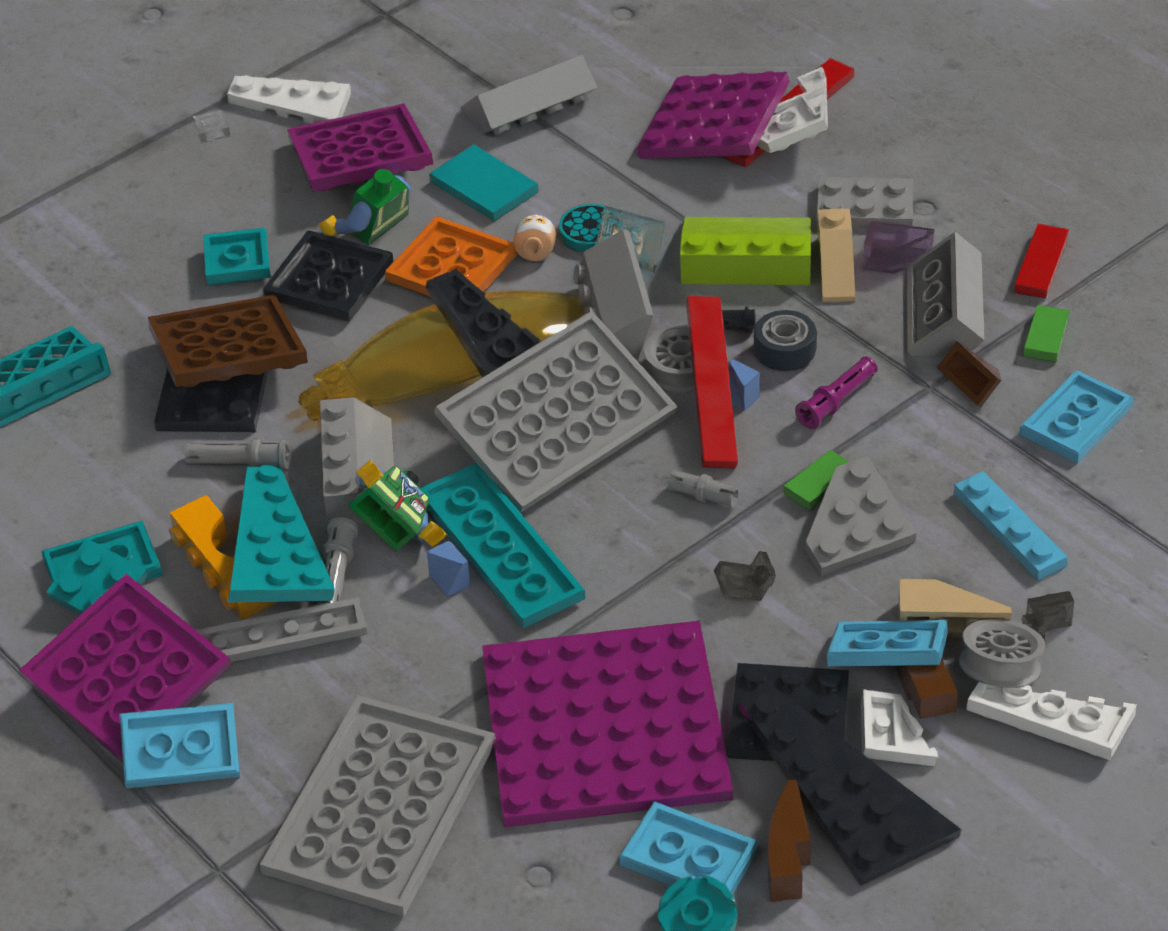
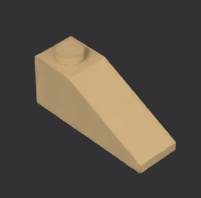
(836, 255)
(941, 601)

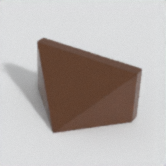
(970, 373)

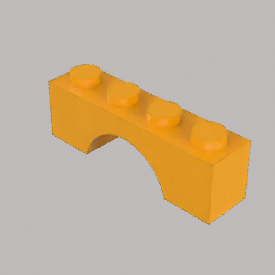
(201, 532)

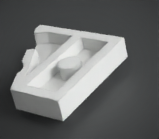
(892, 731)

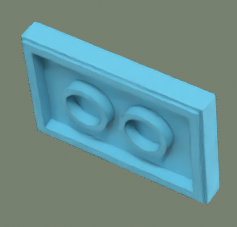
(1076, 416)
(888, 643)
(179, 745)
(680, 846)

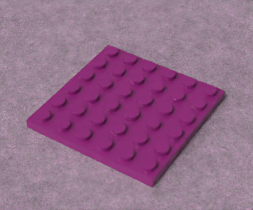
(605, 723)

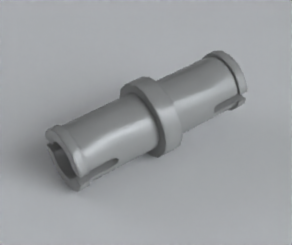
(703, 488)

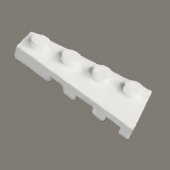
(302, 98)
(1067, 721)

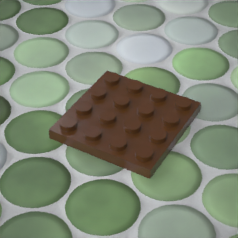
(227, 341)

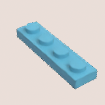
(1010, 525)

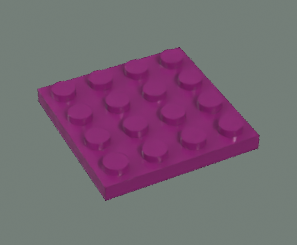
(713, 115)
(358, 146)
(123, 659)

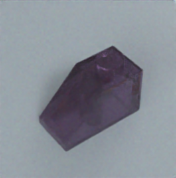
(894, 246)

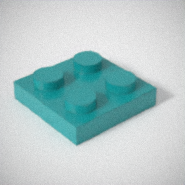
(236, 256)
(90, 575)

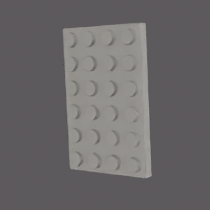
(555, 411)
(379, 805)

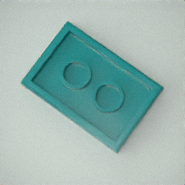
(484, 182)
(127, 541)

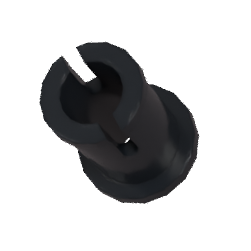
(739, 319)

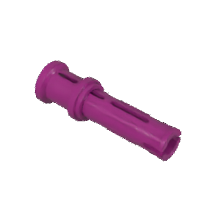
(827, 399)

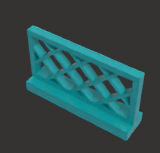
(53, 377)

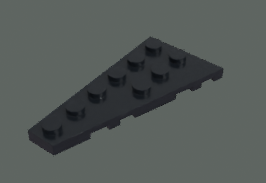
(479, 326)

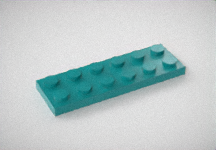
(502, 545)

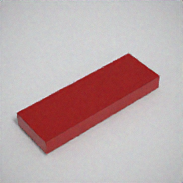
(1041, 261)

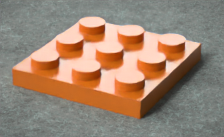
(448, 247)

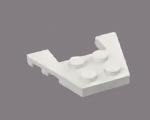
(799, 116)

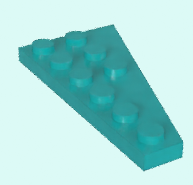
(274, 547)

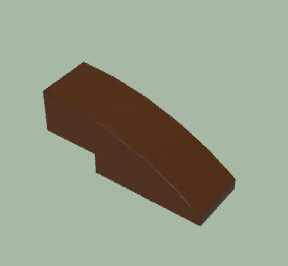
(929, 688)
(788, 846)

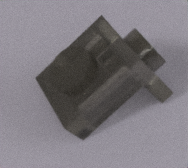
(746, 580)
(1049, 612)

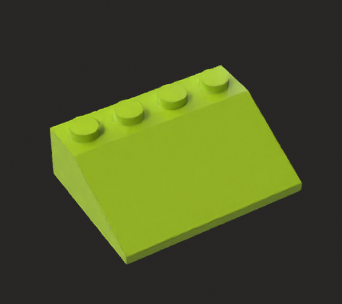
(746, 251)

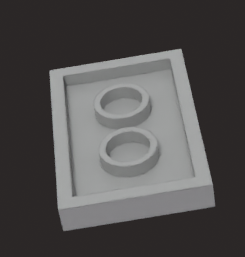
(868, 199)

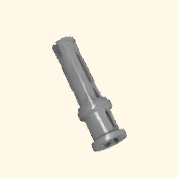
(253, 454)
(338, 552)

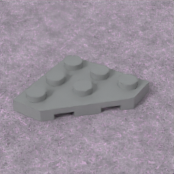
(856, 519)

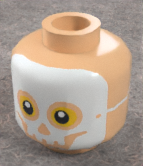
(534, 238)

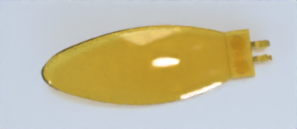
(424, 353)

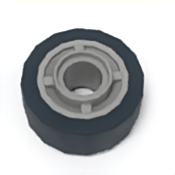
(785, 340)

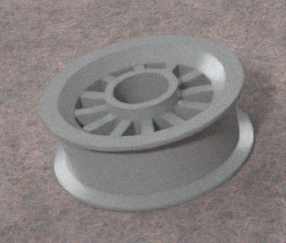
(669, 358)
(1002, 653)

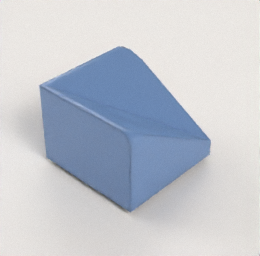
(743, 384)
(448, 568)

